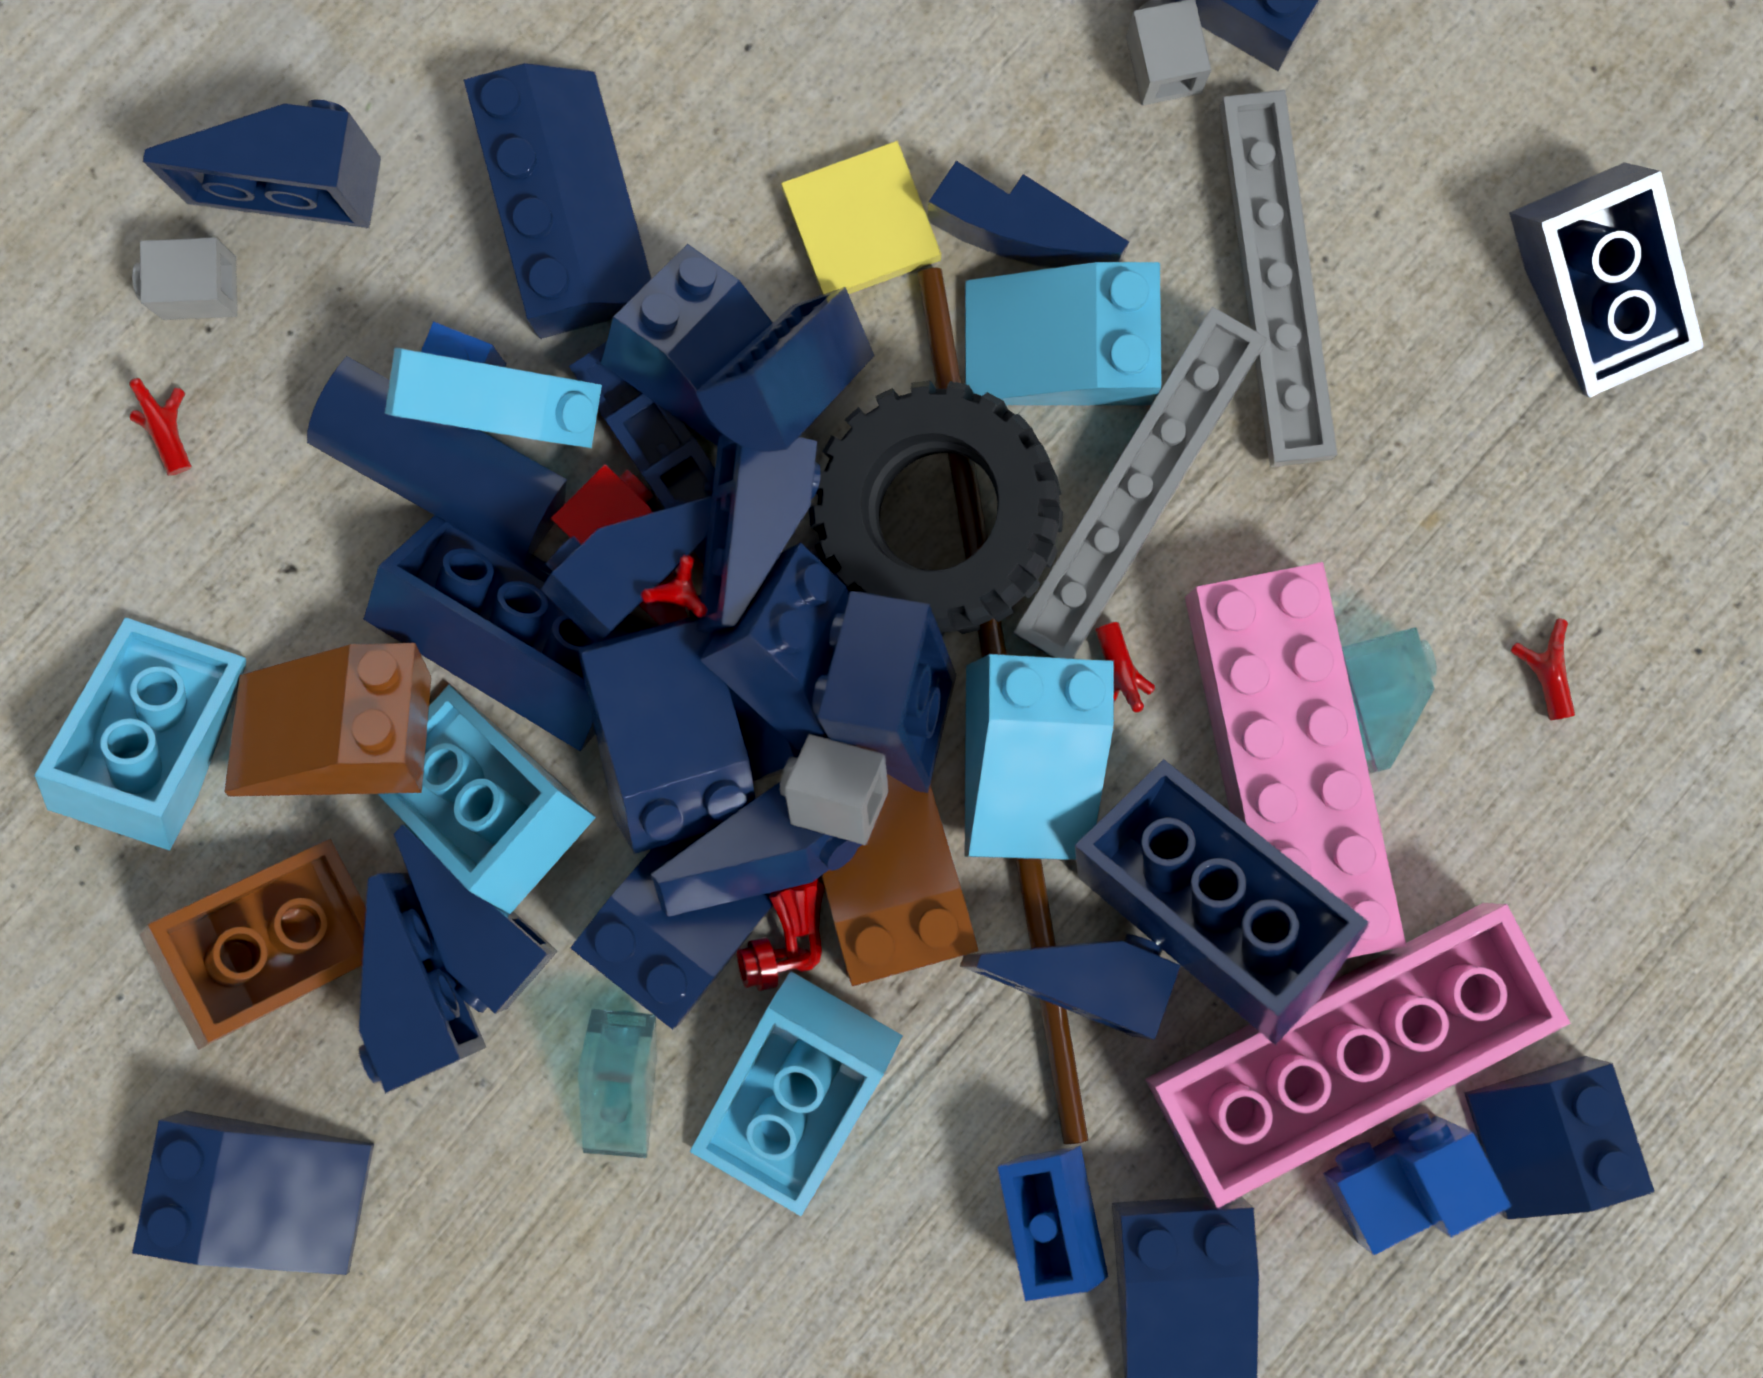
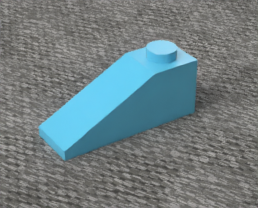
(492, 398)

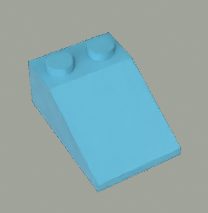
(1066, 335)
(141, 734)
(1035, 754)
(488, 805)
(796, 1093)

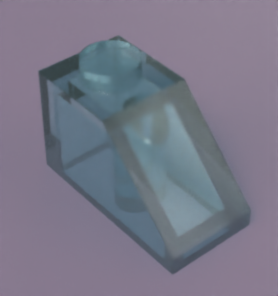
(1389, 691)
(617, 1082)

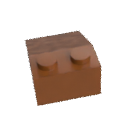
(332, 724)
(900, 893)
(259, 943)

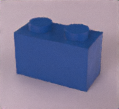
(1053, 1223)

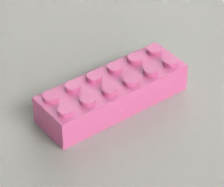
(1294, 735)
(1358, 1053)

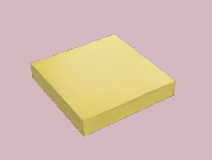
(861, 220)

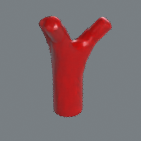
(162, 426)
(678, 590)
(1551, 672)
(1126, 675)

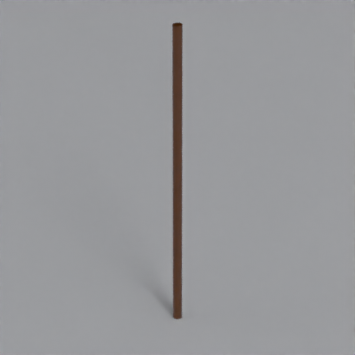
(992, 642)

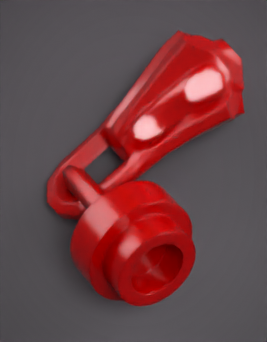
(799, 915)

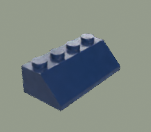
(559, 194)
(489, 625)
(1219, 899)

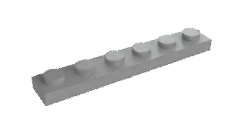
(1278, 278)
(1140, 485)

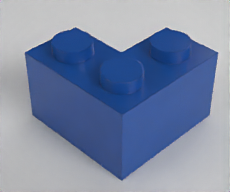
(1415, 1181)

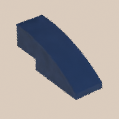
(1021, 225)

